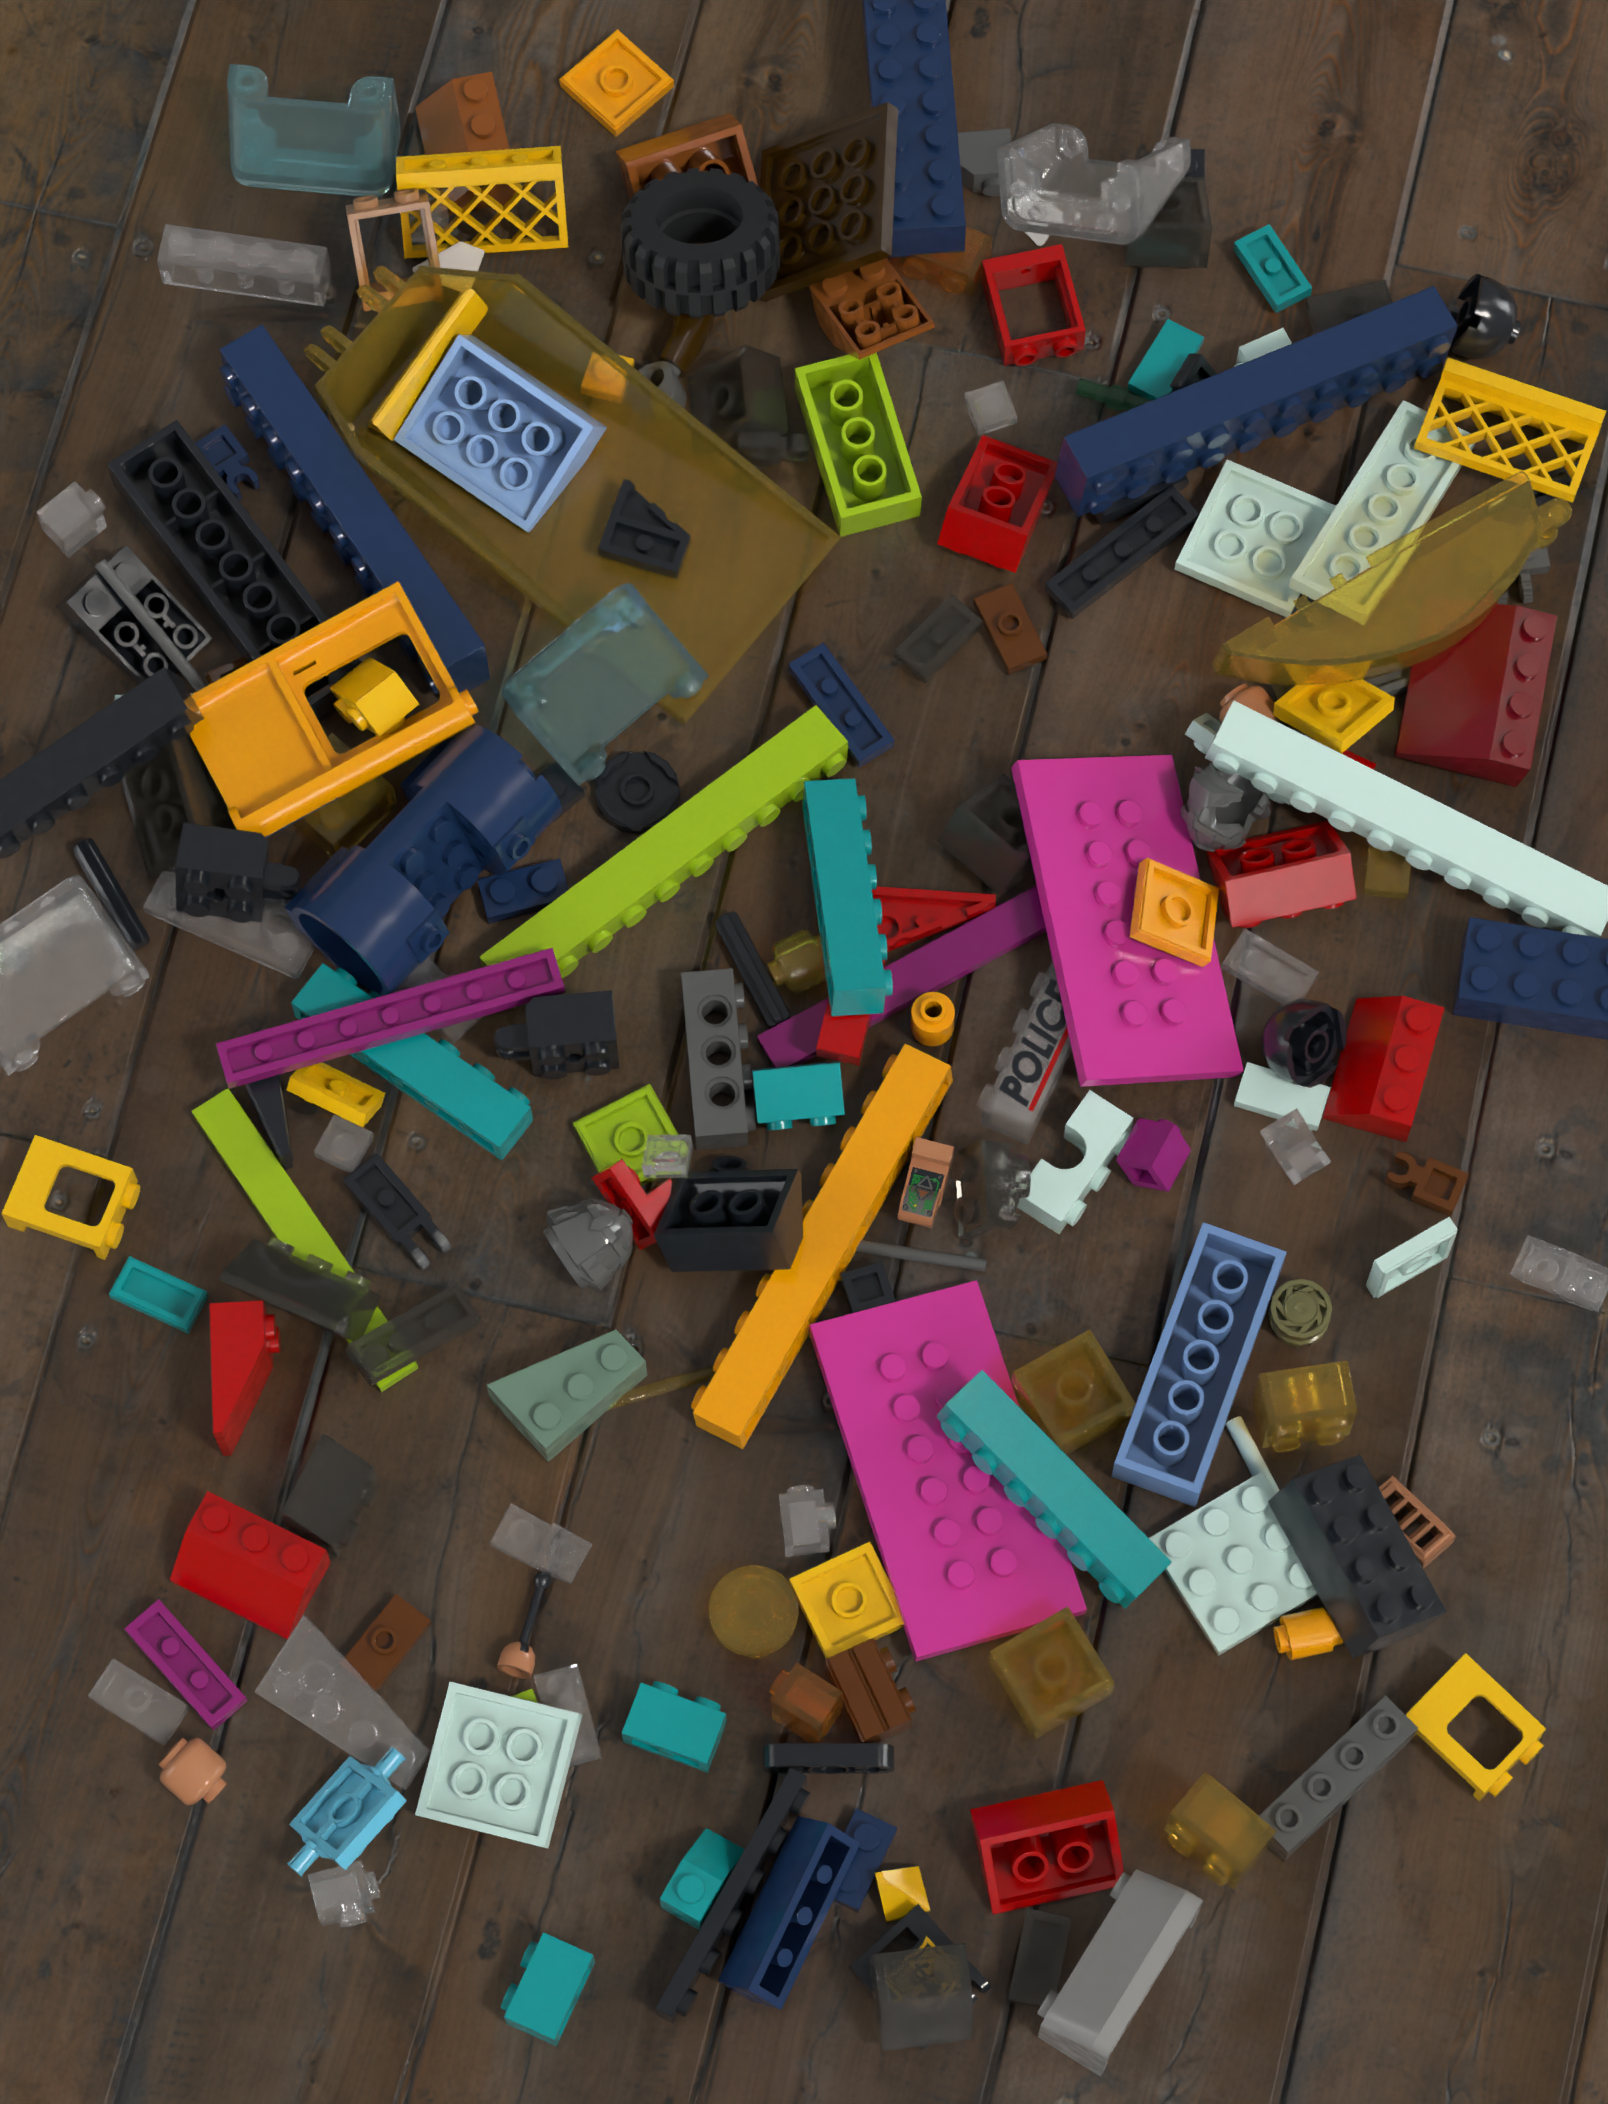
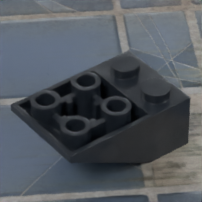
(117, 632)

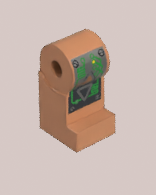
(925, 1182)

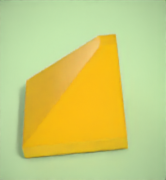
(900, 1892)

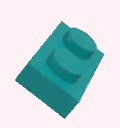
(1272, 268)

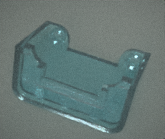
(312, 142)
(600, 680)

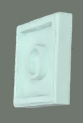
(1411, 1258)

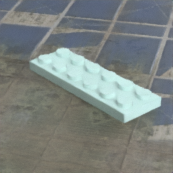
(1385, 501)

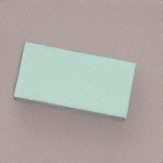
(1274, 1097)

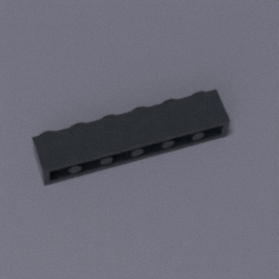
(94, 757)

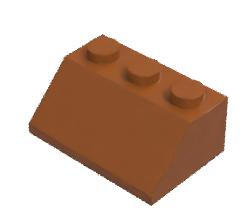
(465, 119)
(706, 145)

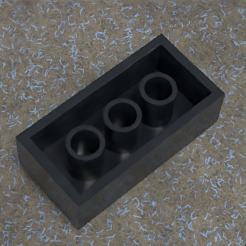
(1356, 1556)

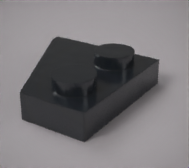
(643, 535)

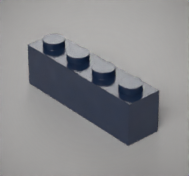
(789, 1912)

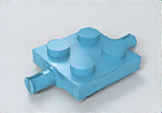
(347, 1812)

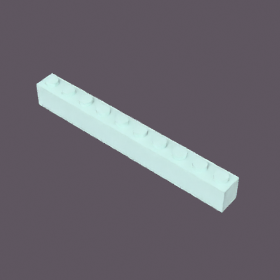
(1408, 823)

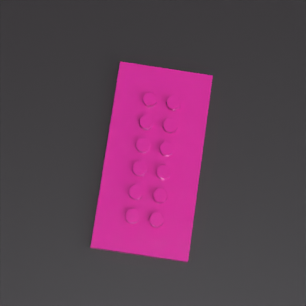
(1125, 1003)
(947, 1533)

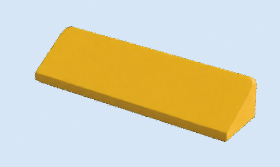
(398, 403)

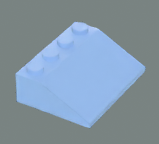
(499, 432)

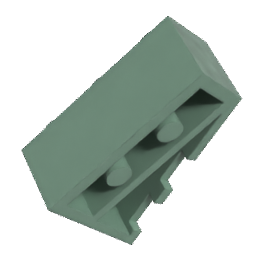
(568, 1391)

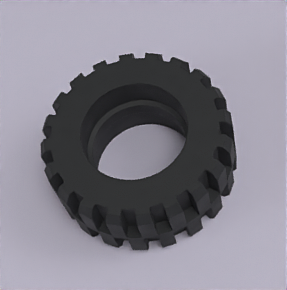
(706, 276)

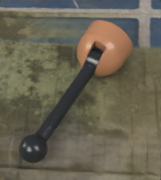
(518, 1657)

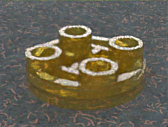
(753, 1611)

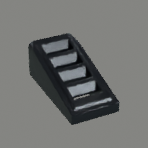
(270, 1107)

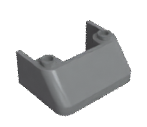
(1117, 1968)

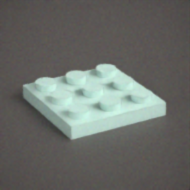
(1253, 537)
(1235, 1565)
(498, 1764)

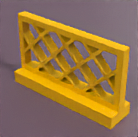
(485, 169)
(1518, 406)

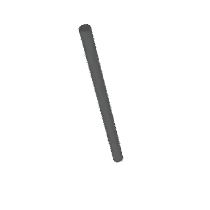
(150, 625)
(922, 1255)

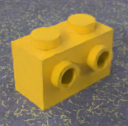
(373, 698)

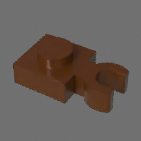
(1435, 1184)

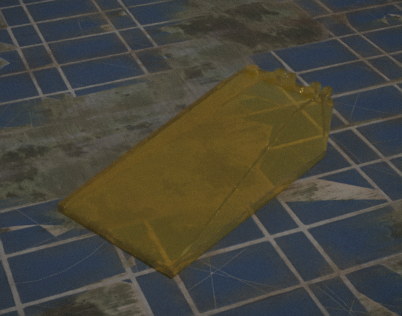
(746, 532)

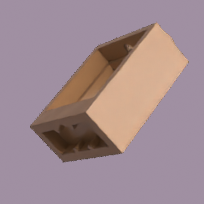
(369, 207)

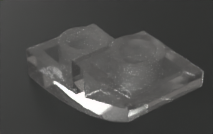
(1561, 1273)
(540, 1544)
(565, 1691)

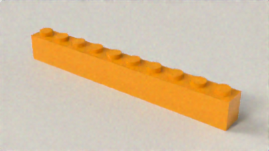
(832, 1230)

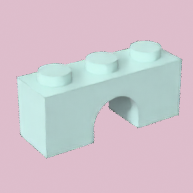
(1057, 1193)

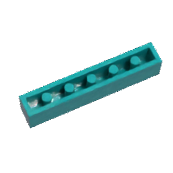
(845, 897)
(428, 1071)
(1052, 1490)

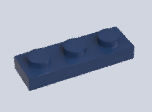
(841, 703)

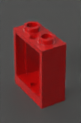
(1028, 269)

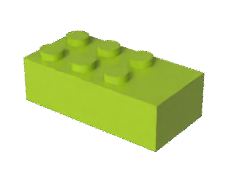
(857, 443)

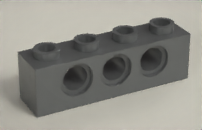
(713, 1124)
(1337, 1776)

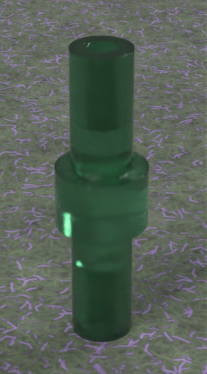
(1115, 397)

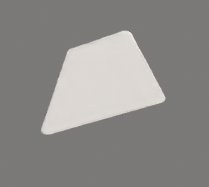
(458, 256)

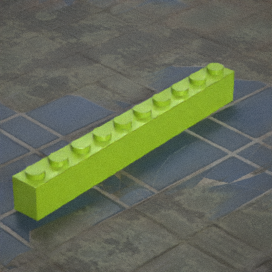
(680, 845)

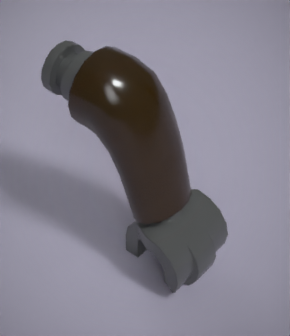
(679, 355)

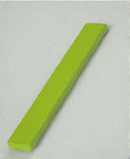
(275, 1194)

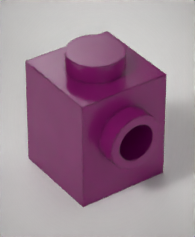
(1153, 1154)

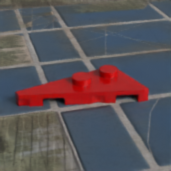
(921, 913)

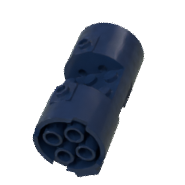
(385, 904)

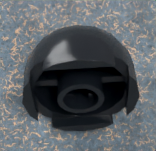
(1484, 319)
(1303, 1041)

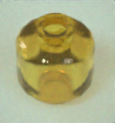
(798, 961)

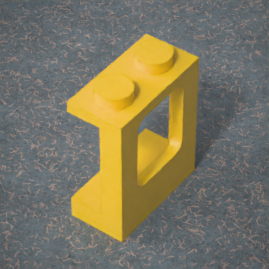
(34, 1183)
(1448, 1698)

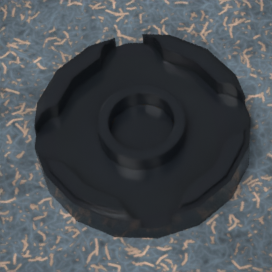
(636, 791)

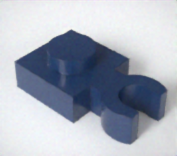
(228, 458)

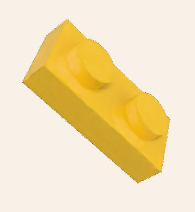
(336, 1092)

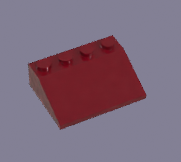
(1481, 698)

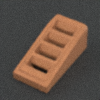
(1430, 1522)

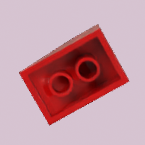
(997, 504)
(241, 1363)

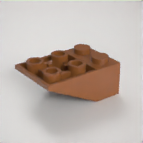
(868, 309)

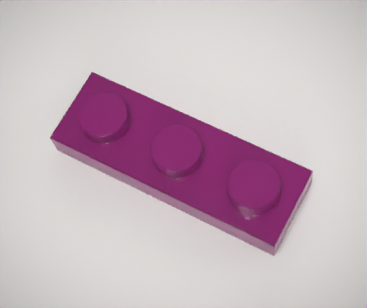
(186, 1665)

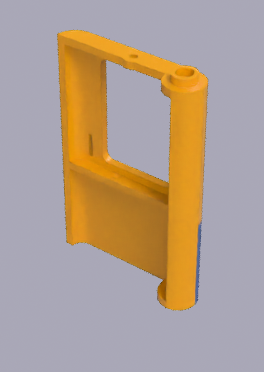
(271, 747)

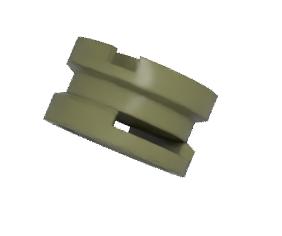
(1300, 1312)

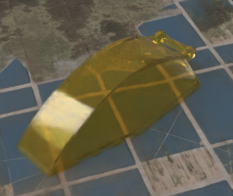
(1410, 602)

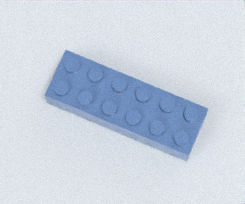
(1198, 1364)

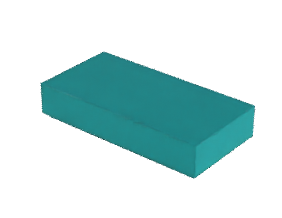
(1164, 360)
(158, 1294)

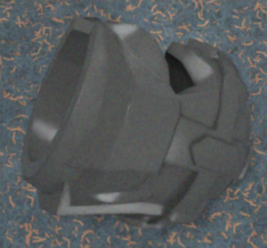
(1222, 809)
(591, 1240)

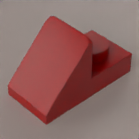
(623, 1189)

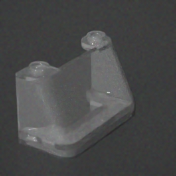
(1061, 192)
(55, 963)

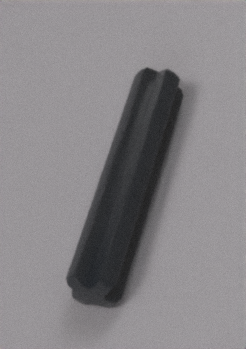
(111, 893)
(752, 969)

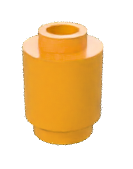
(932, 1019)
(1306, 1634)

